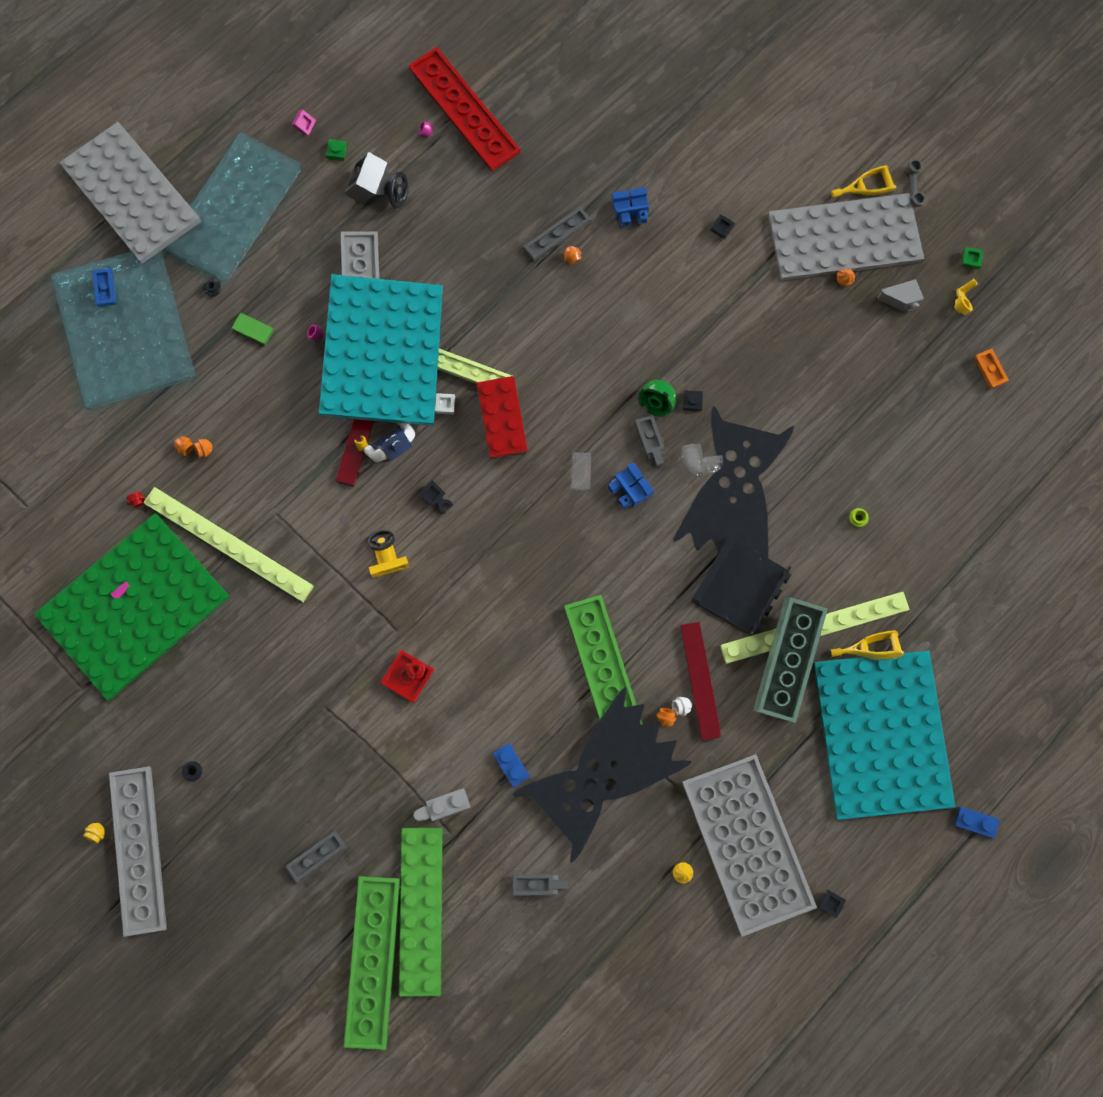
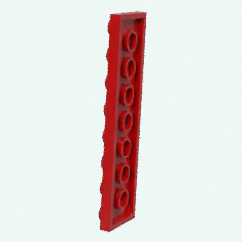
(464, 109)

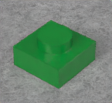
(336, 150)
(972, 258)

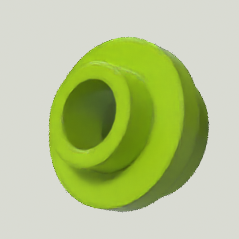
(862, 513)

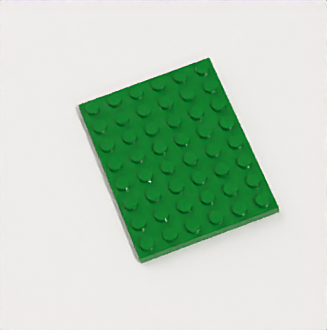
(125, 635)

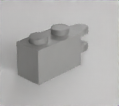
(443, 806)

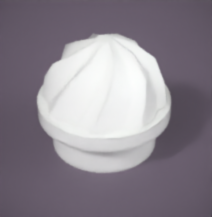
(681, 706)

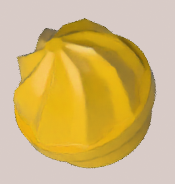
(94, 833)
(683, 872)

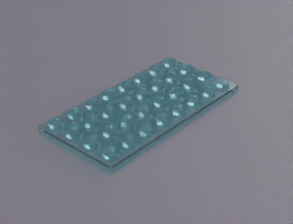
(235, 206)

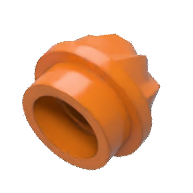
(572, 255)
(845, 277)
(183, 445)
(202, 448)
(666, 717)

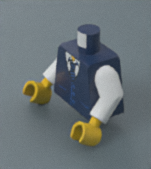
(390, 445)

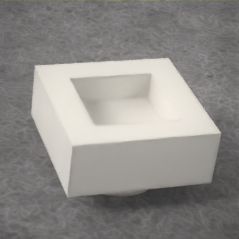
(445, 404)

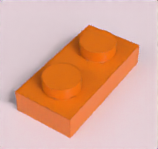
(991, 369)

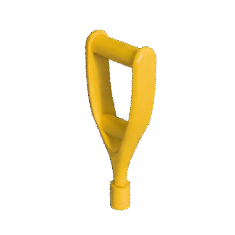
(861, 187)
(864, 652)

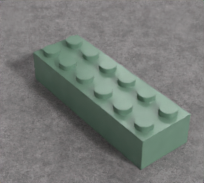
(790, 659)

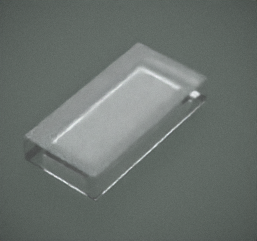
(581, 471)

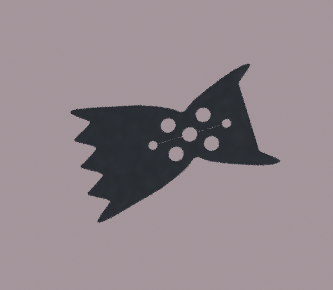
(712, 512)
(639, 765)

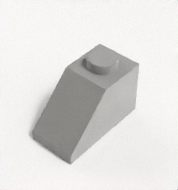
(902, 296)

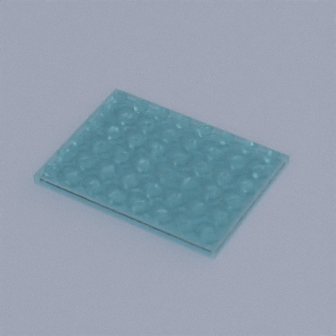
(124, 345)

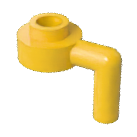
(962, 303)

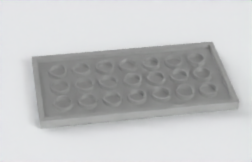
(130, 192)
(845, 235)
(748, 845)

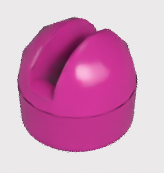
(425, 129)
(315, 332)

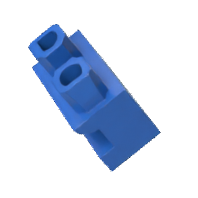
(630, 205)
(633, 485)

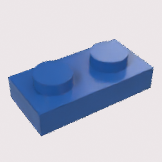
(104, 287)
(511, 765)
(976, 822)

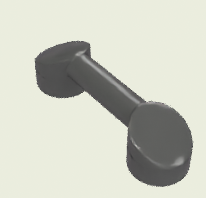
(912, 169)

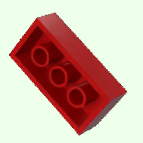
(502, 417)

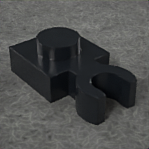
(433, 495)

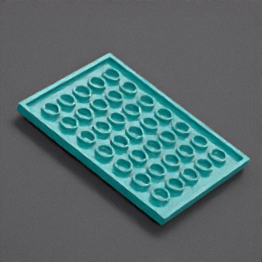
(381, 350)
(883, 736)

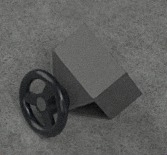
(372, 181)

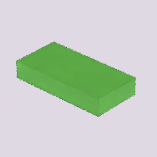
(252, 329)

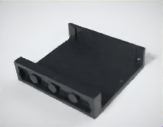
(741, 586)

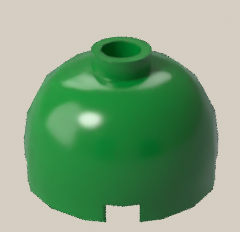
(657, 397)

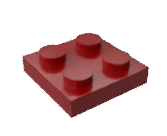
(399, 682)

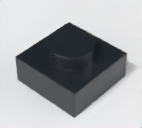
(722, 226)
(692, 400)
(831, 903)

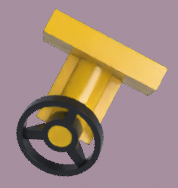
(385, 555)

